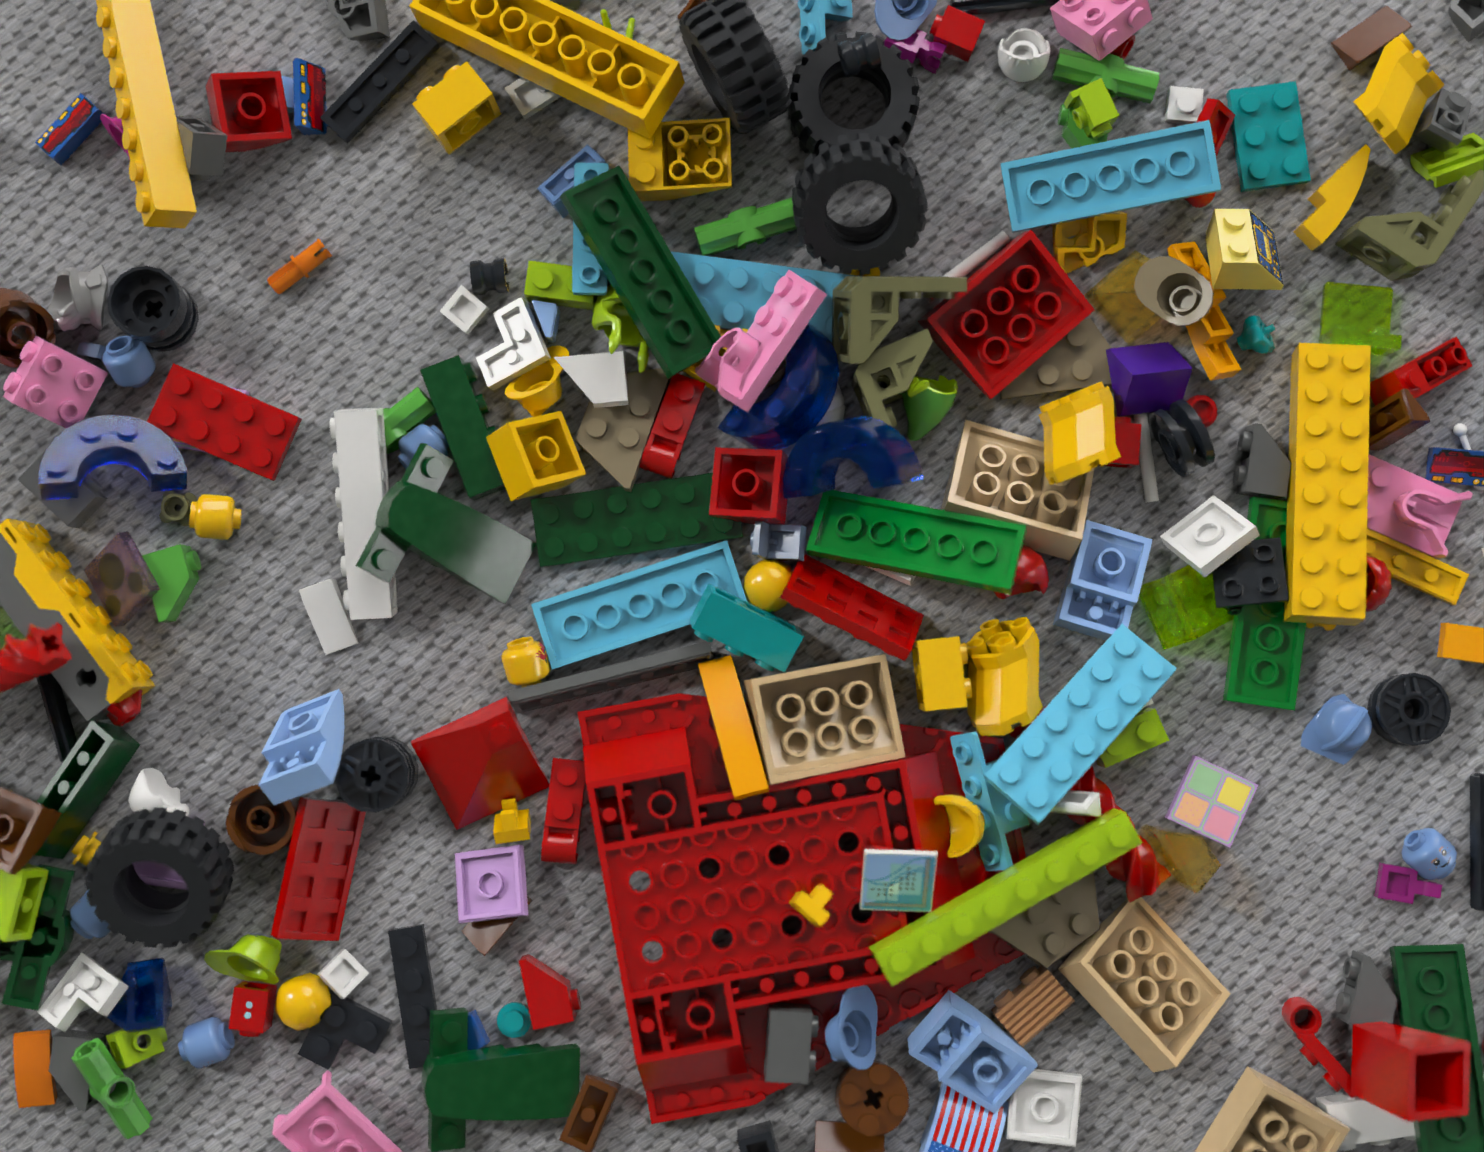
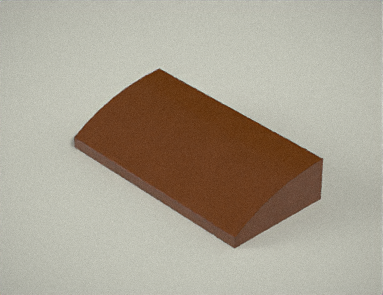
(22, 828)

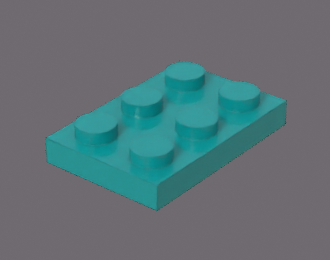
(1268, 136)

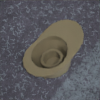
(1173, 290)

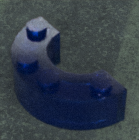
(796, 403)
(864, 440)
(110, 441)

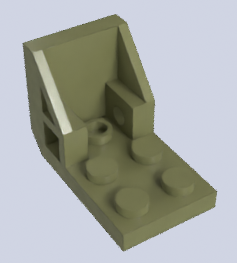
(1390, 240)
(869, 308)
(893, 366)

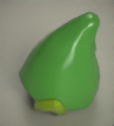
(927, 404)

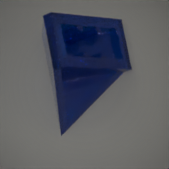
(146, 1000)

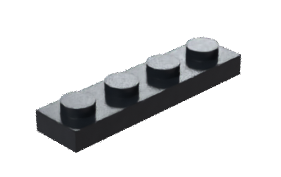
(380, 82)
(414, 989)

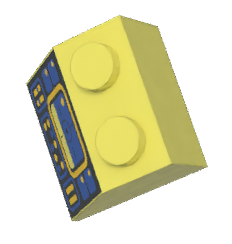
(1242, 251)

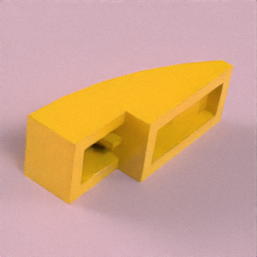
(1333, 200)

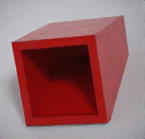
(1410, 1071)

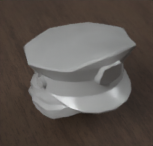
(79, 298)

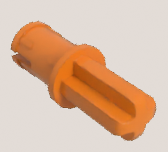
(298, 267)

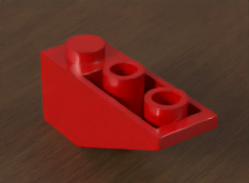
(1422, 372)

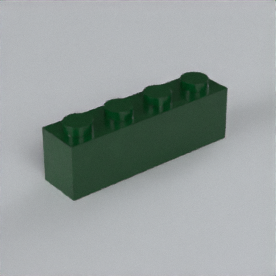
(464, 424)
(84, 782)

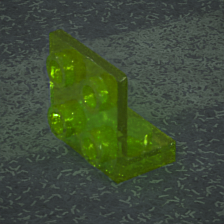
(1358, 317)
(1182, 606)

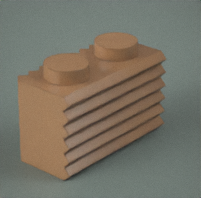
(1031, 1004)

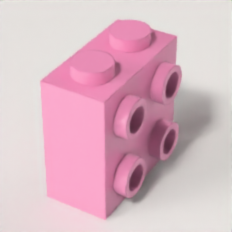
(1099, 24)
(53, 383)

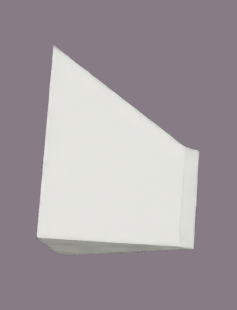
(599, 376)

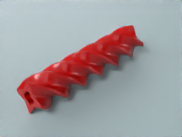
(35, 655)
(1135, 867)

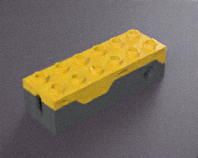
(42, 591)

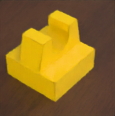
(511, 823)
(812, 905)

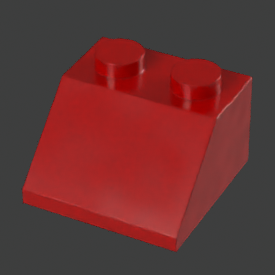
(249, 109)
(748, 485)

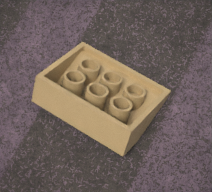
(1005, 480)
(825, 718)
(1146, 984)
(1270, 1118)

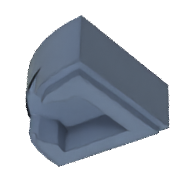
(91, 350)

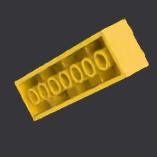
(562, 55)
(1328, 484)

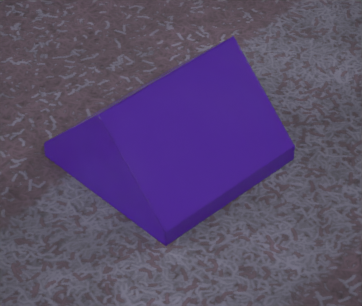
(1147, 377)

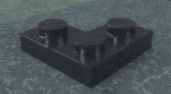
(343, 1021)

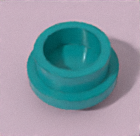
(514, 1020)

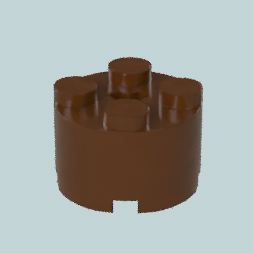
(30, 320)
(246, 823)
(891, 1101)

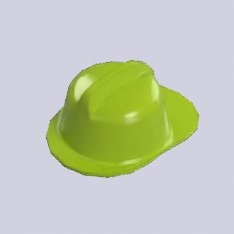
(248, 959)

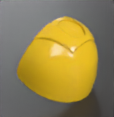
(965, 823)

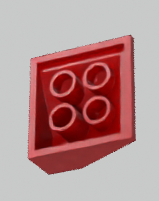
(480, 763)

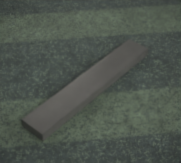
(610, 677)

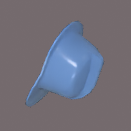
(901, 17)
(1337, 729)
(853, 1030)

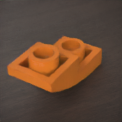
(31, 1068)

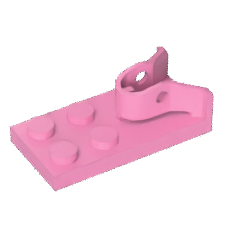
(757, 354)
(1411, 507)
(329, 1124)

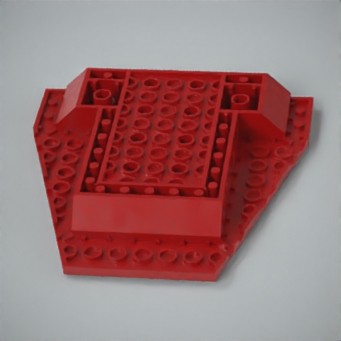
(668, 804)

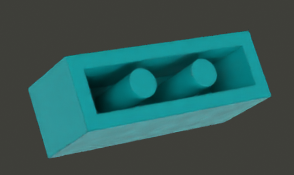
(745, 629)

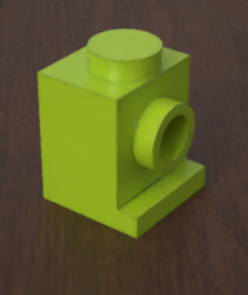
(1092, 109)
(125, 1046)

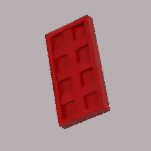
(224, 422)
(853, 607)
(318, 870)

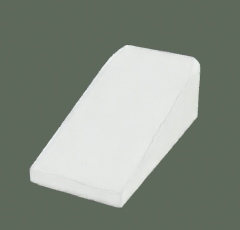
(328, 616)

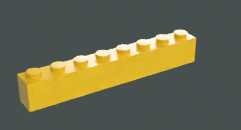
(146, 113)

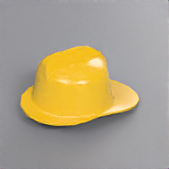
(539, 386)

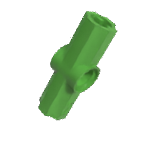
(1118, 77)
(745, 227)
(405, 416)
(101, 1073)

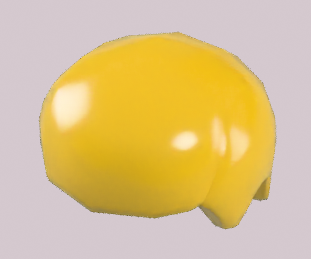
(766, 583)
(302, 1001)

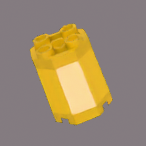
(1398, 92)
(1078, 433)
(1003, 676)

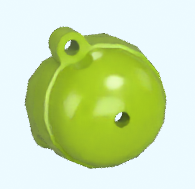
(618, 326)

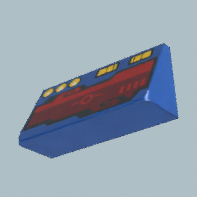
(309, 97)
(70, 129)
(1455, 466)

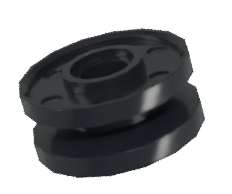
(1182, 437)
(1429, 705)

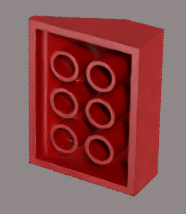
(1008, 315)

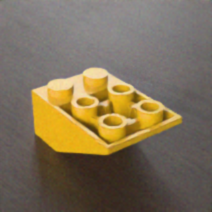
(681, 159)

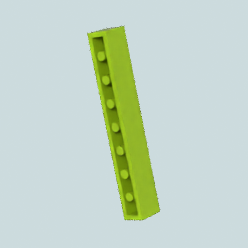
(1005, 895)

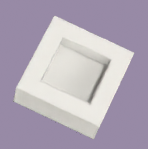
(1183, 105)
(464, 309)
(343, 973)

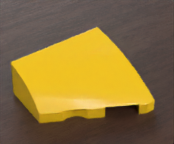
(1093, 239)

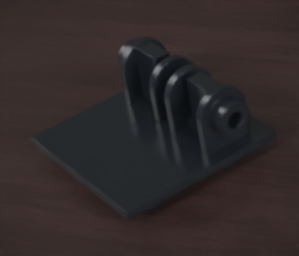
(1251, 577)

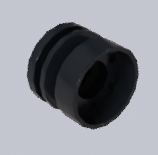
(137, 298)
(392, 761)

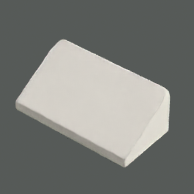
(1079, 803)

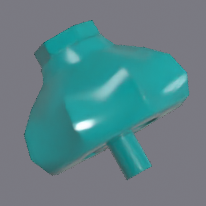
(1256, 335)

